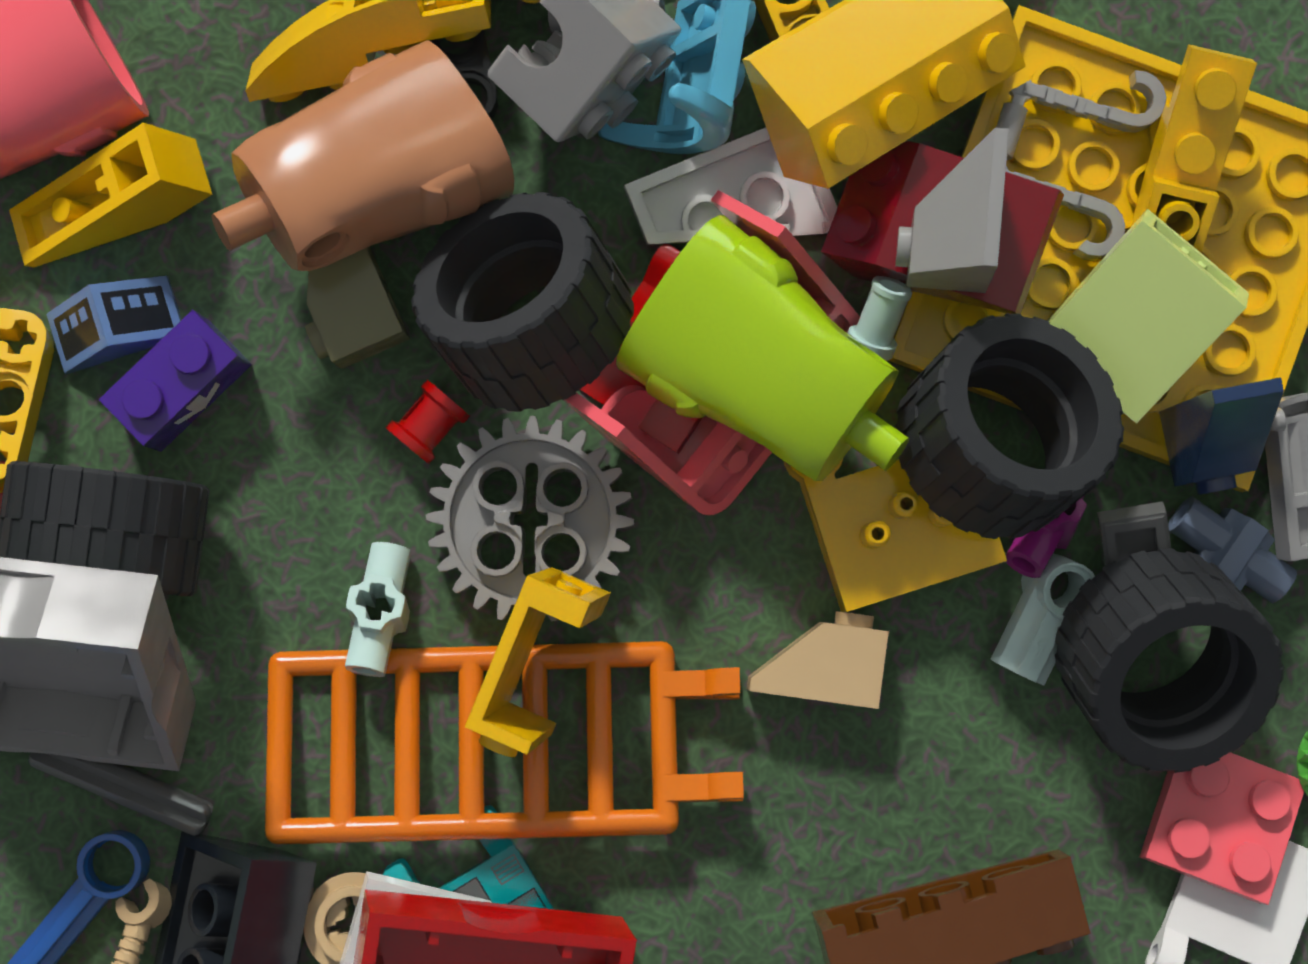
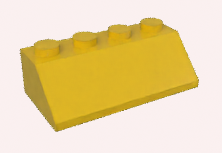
(875, 77)

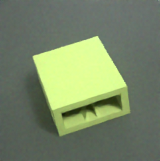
(1150, 311)

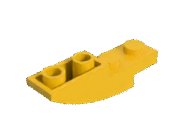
(348, 33)
(1195, 142)

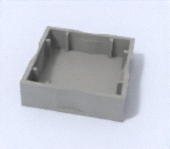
(91, 666)

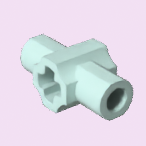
(373, 639)

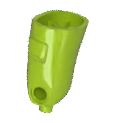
(756, 352)

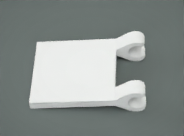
(1236, 924)

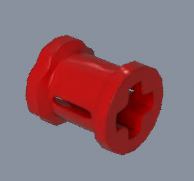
(427, 421)

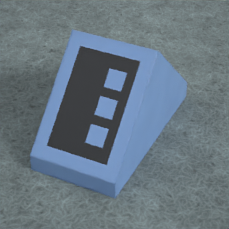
(112, 321)

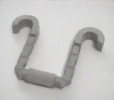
(1014, 116)

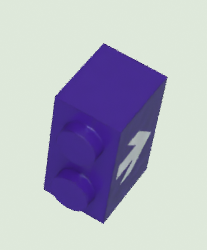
(175, 381)

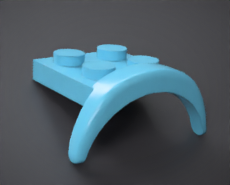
(698, 83)

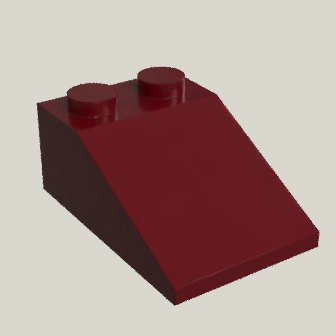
(885, 197)

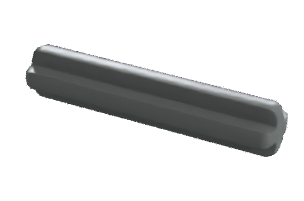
(130, 790)

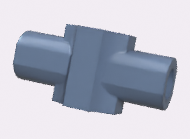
(1235, 546)

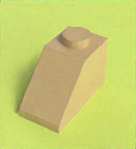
(829, 664)

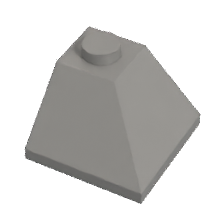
(959, 223)

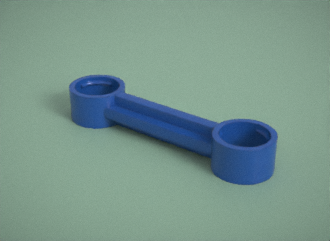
(81, 902)

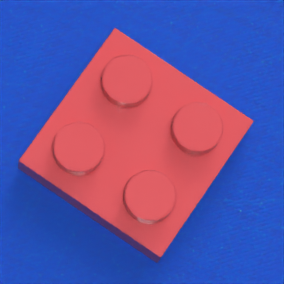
(1225, 825)

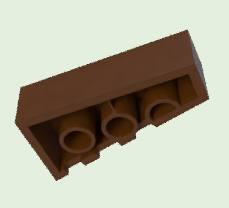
(962, 918)

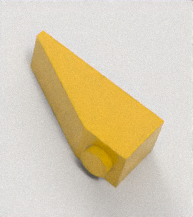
(111, 195)

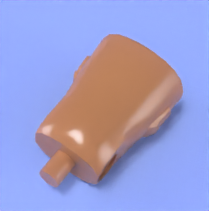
(368, 163)

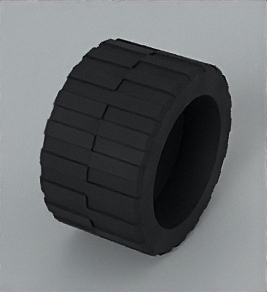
(552, 341)
(1052, 383)
(105, 521)
(1206, 708)

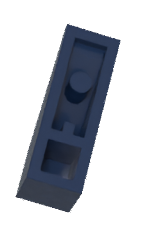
(1220, 434)

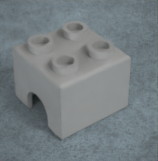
(591, 67)

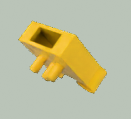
(885, 538)

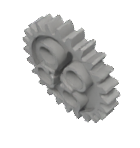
(471, 519)

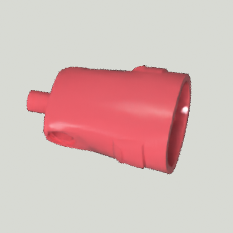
(59, 83)

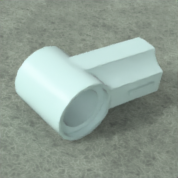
(1030, 635)

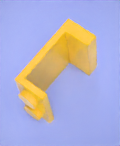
(504, 725)

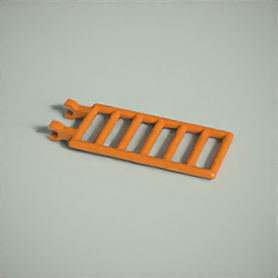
(472, 822)

